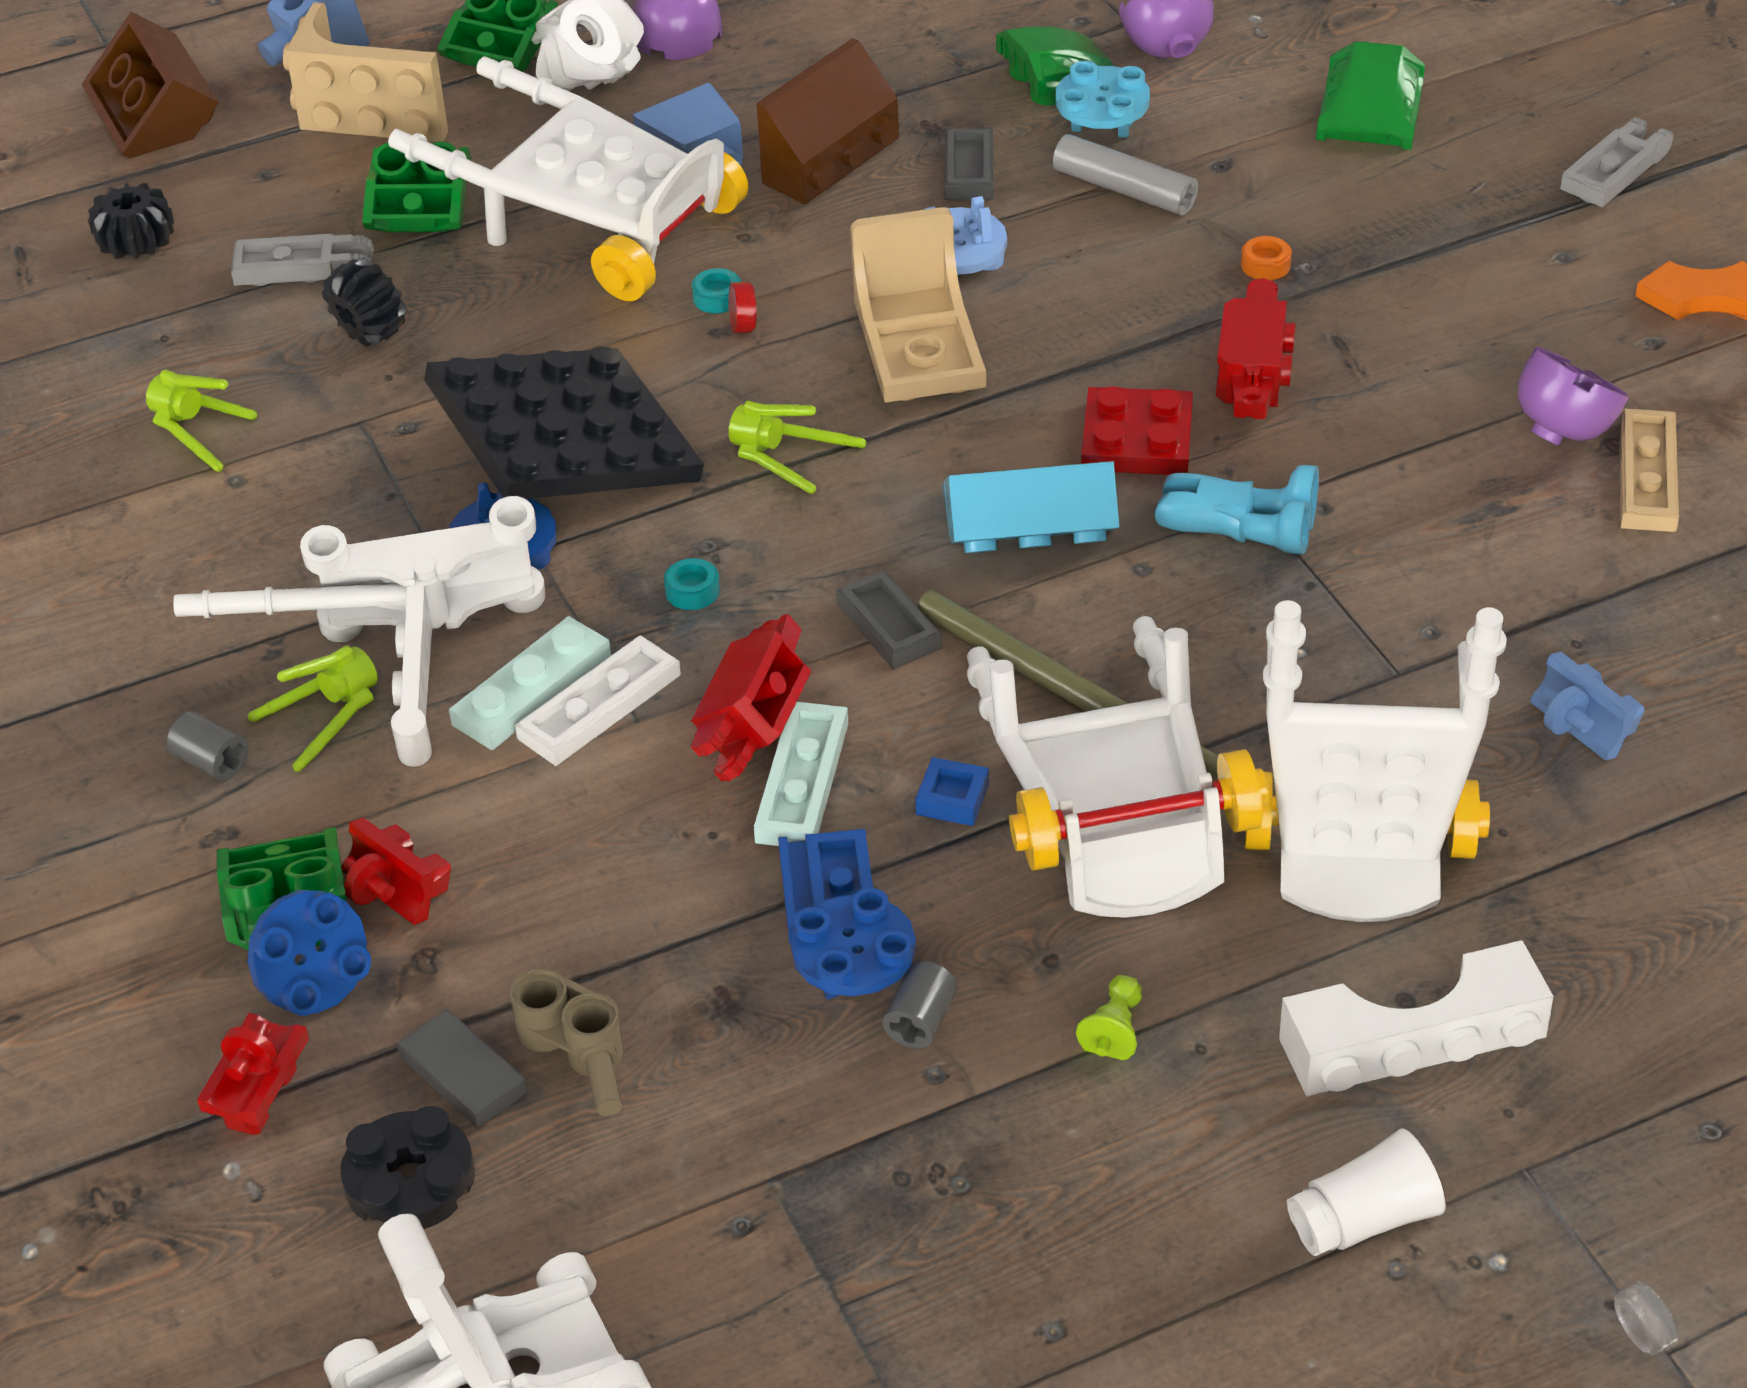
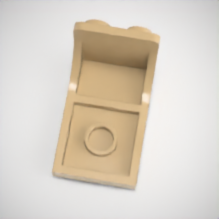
(361, 86)
(913, 305)

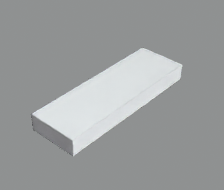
(597, 700)

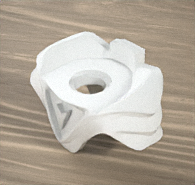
(571, 61)

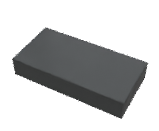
(968, 164)
(888, 619)
(462, 1068)

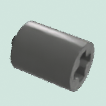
(207, 745)
(919, 1004)

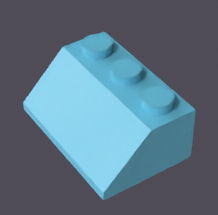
(1031, 506)

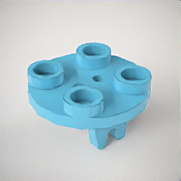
(1103, 97)

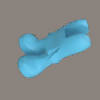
(1242, 511)

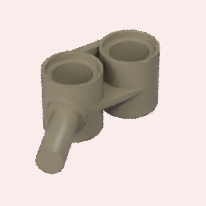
(565, 1015)

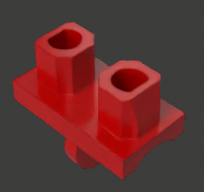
(386, 869)
(251, 1072)

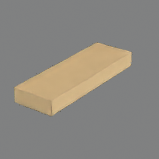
(1648, 470)

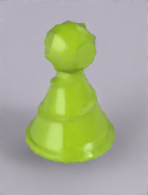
(1110, 1027)

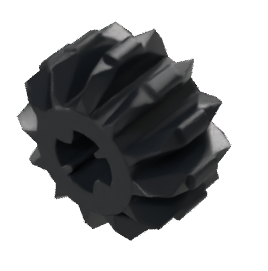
(131, 220)
(364, 301)

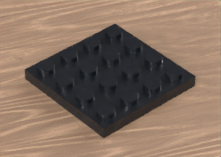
(562, 423)

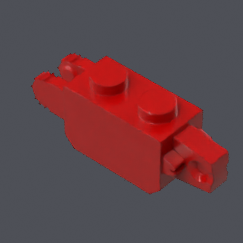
(1252, 350)
(750, 696)

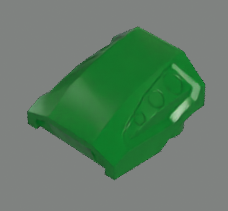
(494, 30)
(1045, 57)
(1372, 95)
(412, 195)
(263, 872)

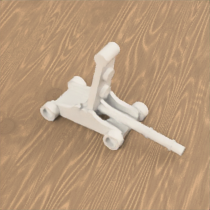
(406, 584)
(477, 1341)

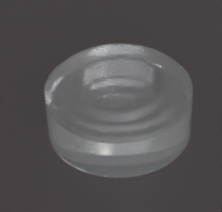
(1645, 1318)

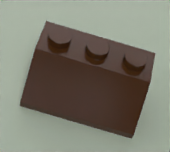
(148, 89)
(825, 123)

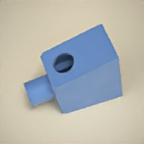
(343, 19)
(693, 120)

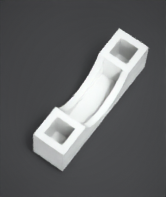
(1347, 1041)

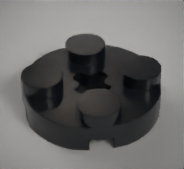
(400, 1139)

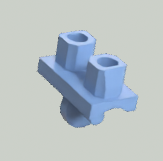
(1585, 707)

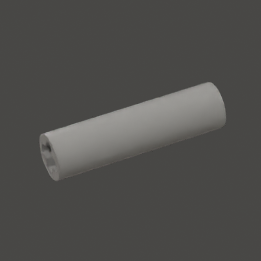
(1125, 174)

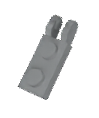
(1615, 162)
(295, 257)

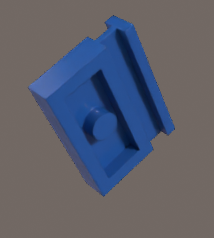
(822, 869)

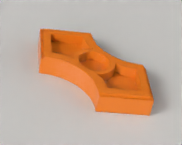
(1689, 290)

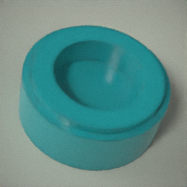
(711, 289)
(691, 584)

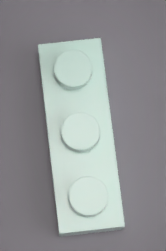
(529, 682)
(801, 773)

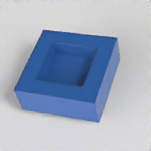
(952, 791)

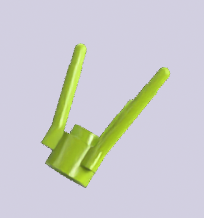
(176, 399)
(757, 429)
(343, 677)

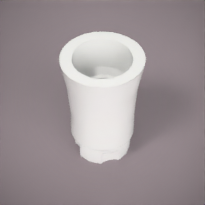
(1368, 1196)

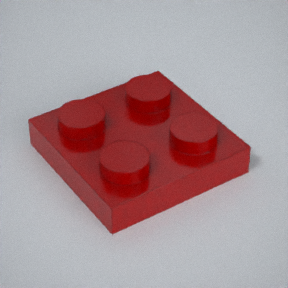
(1138, 429)

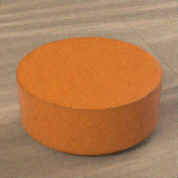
(1266, 257)

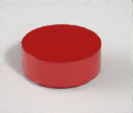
(742, 307)

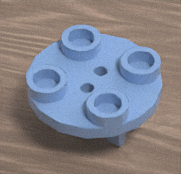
(978, 238)

